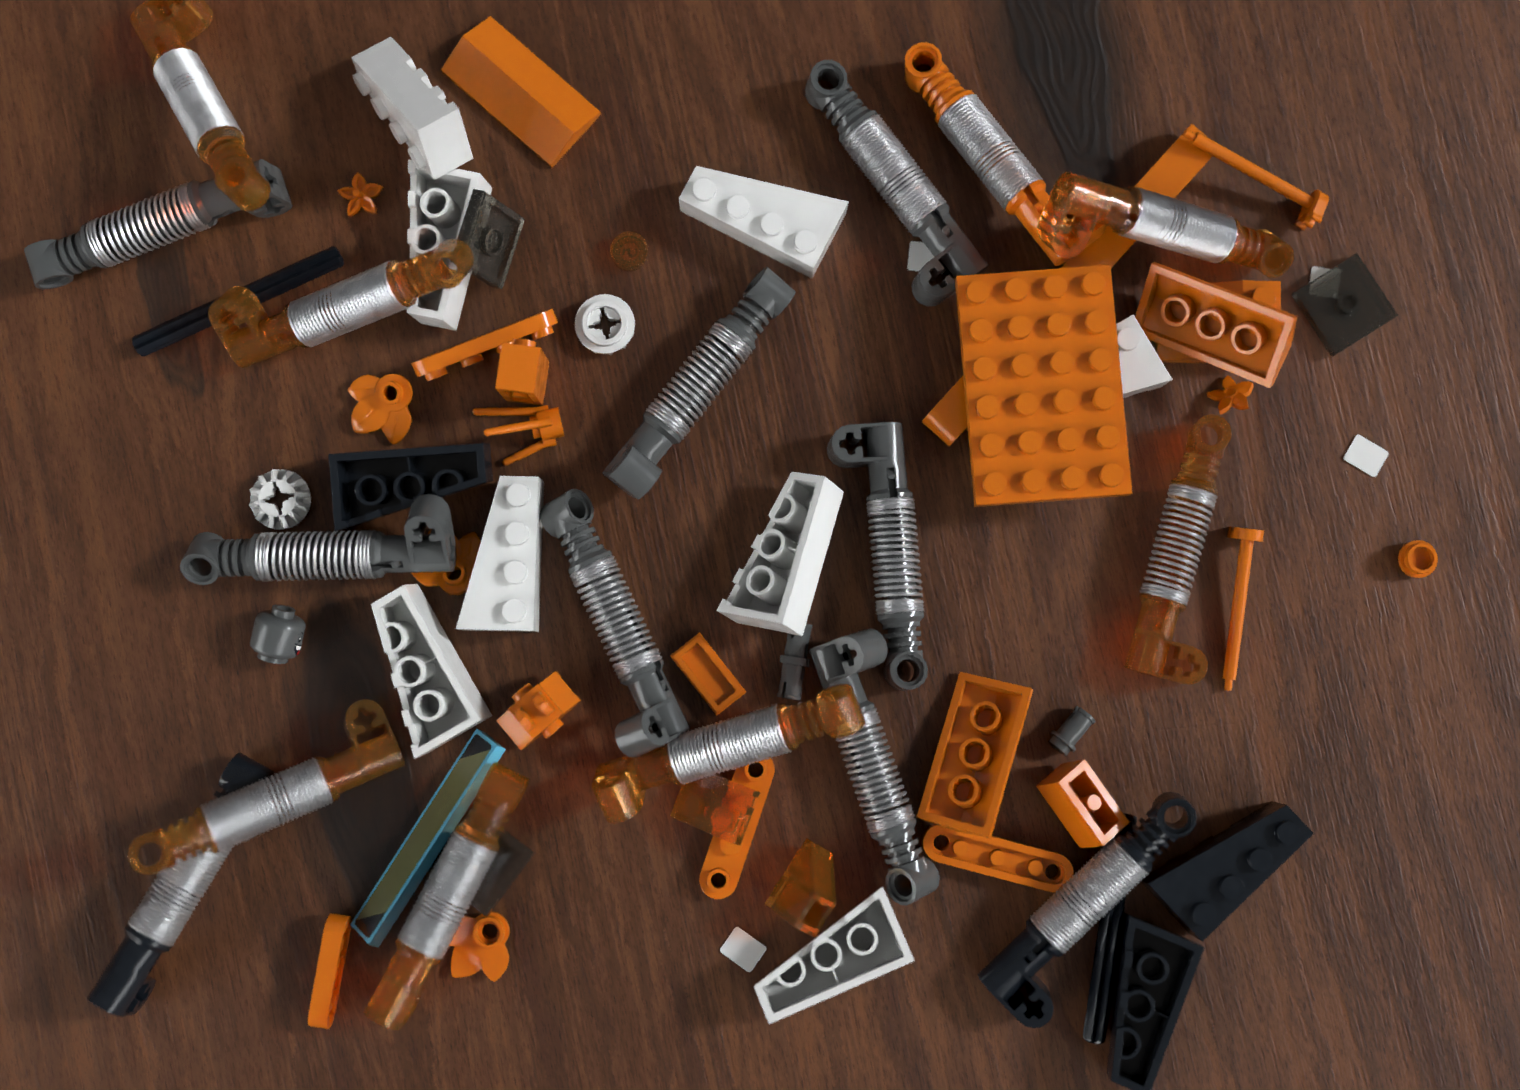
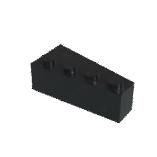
(389, 481)
(1226, 868)
(1149, 996)

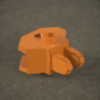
(538, 710)

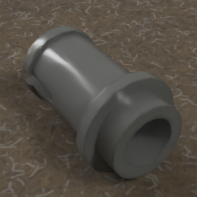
(1071, 731)

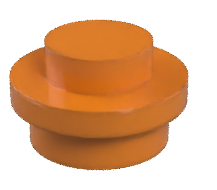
(1417, 559)

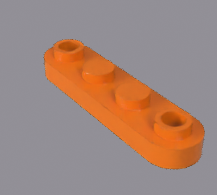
(470, 351)
(730, 858)
(998, 858)

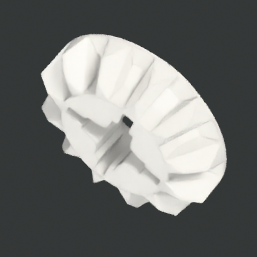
(589, 316)
(293, 509)

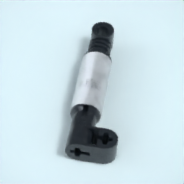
(1078, 907)
(165, 910)

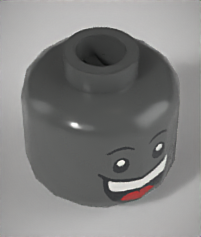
(277, 634)

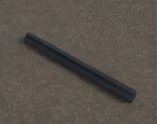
(264, 290)
(1104, 966)

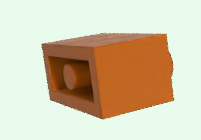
(522, 372)
(1082, 804)

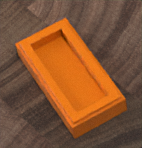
(708, 673)

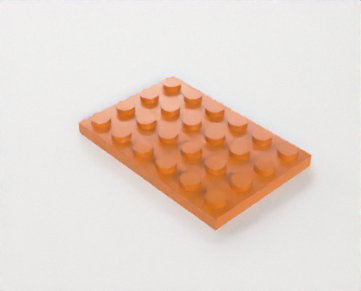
(1043, 386)

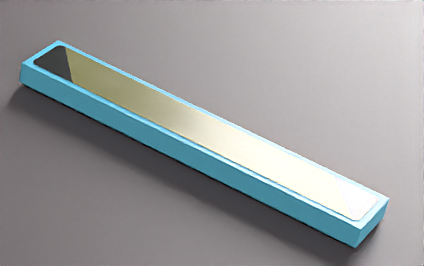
(426, 838)

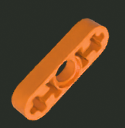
(329, 971)

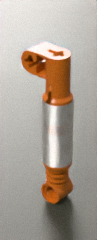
(983, 143)

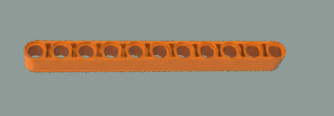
(1167, 178)

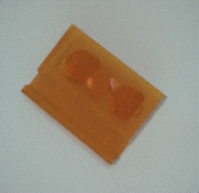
(716, 807)

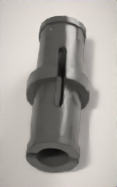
(794, 664)

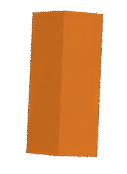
(519, 90)
(1215, 324)
(975, 755)

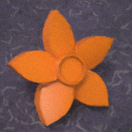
(360, 195)
(1232, 396)

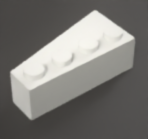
(413, 108)
(765, 216)
(787, 557)
(428, 673)

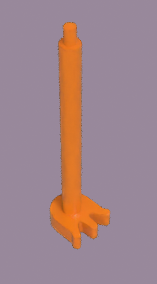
(1312, 205)
(1247, 539)

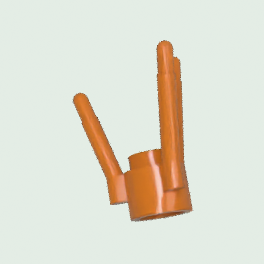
(543, 422)

